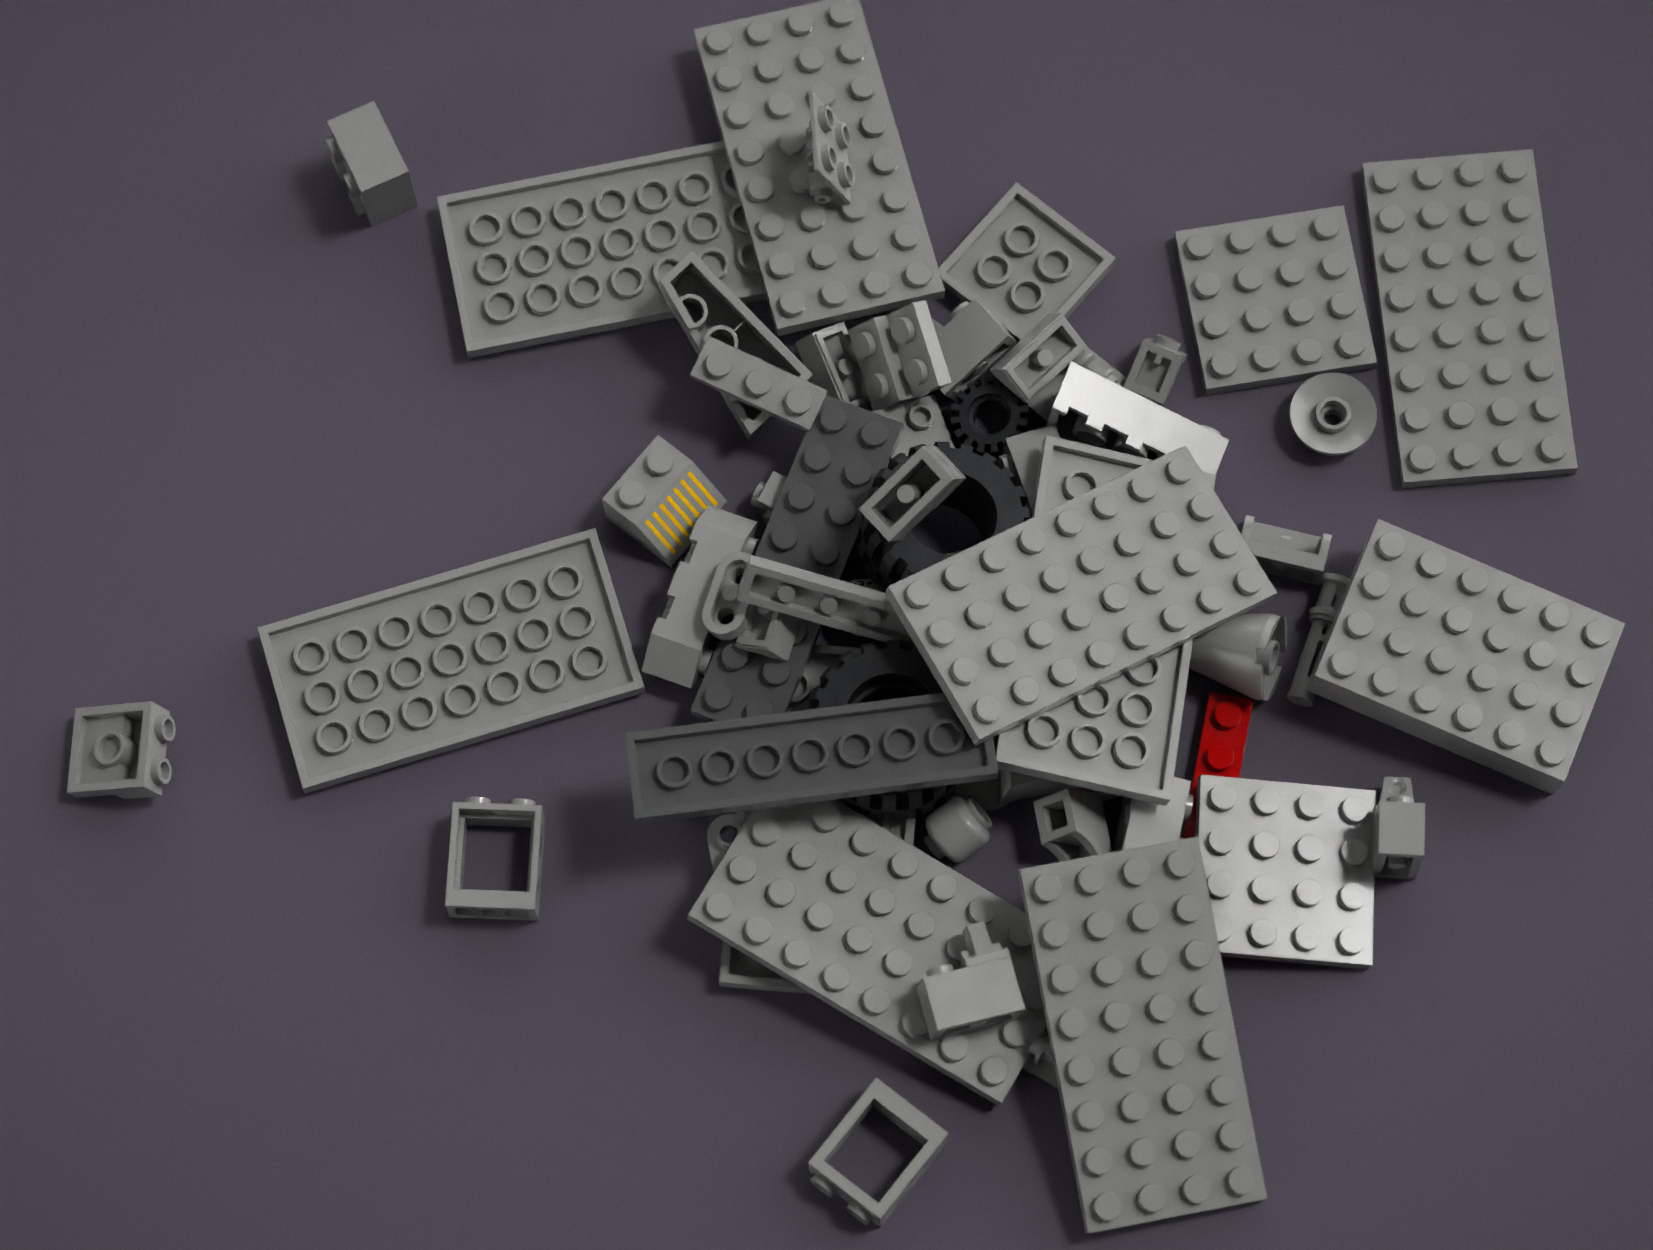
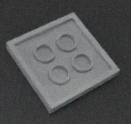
(1025, 263)

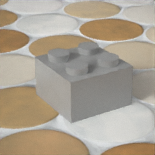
(370, 164)

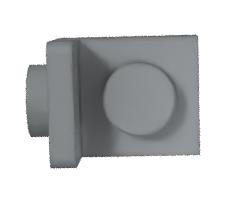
(1155, 368)

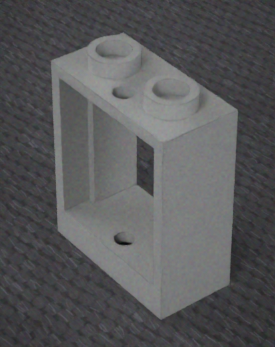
(494, 903)
(905, 1117)

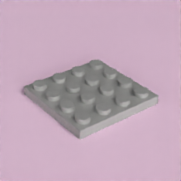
(1275, 300)
(1288, 869)

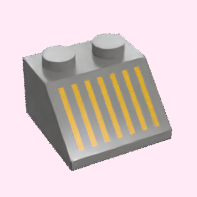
(661, 500)

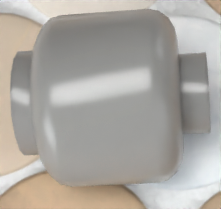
(957, 829)

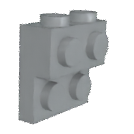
(898, 356)
(120, 750)

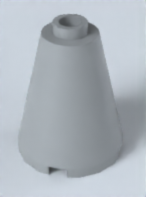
(1243, 653)

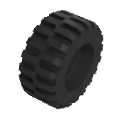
(984, 497)
(873, 677)

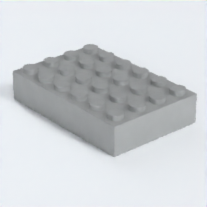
(1465, 657)

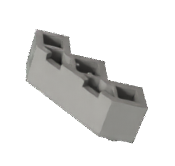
(679, 639)

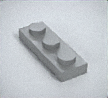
(758, 383)

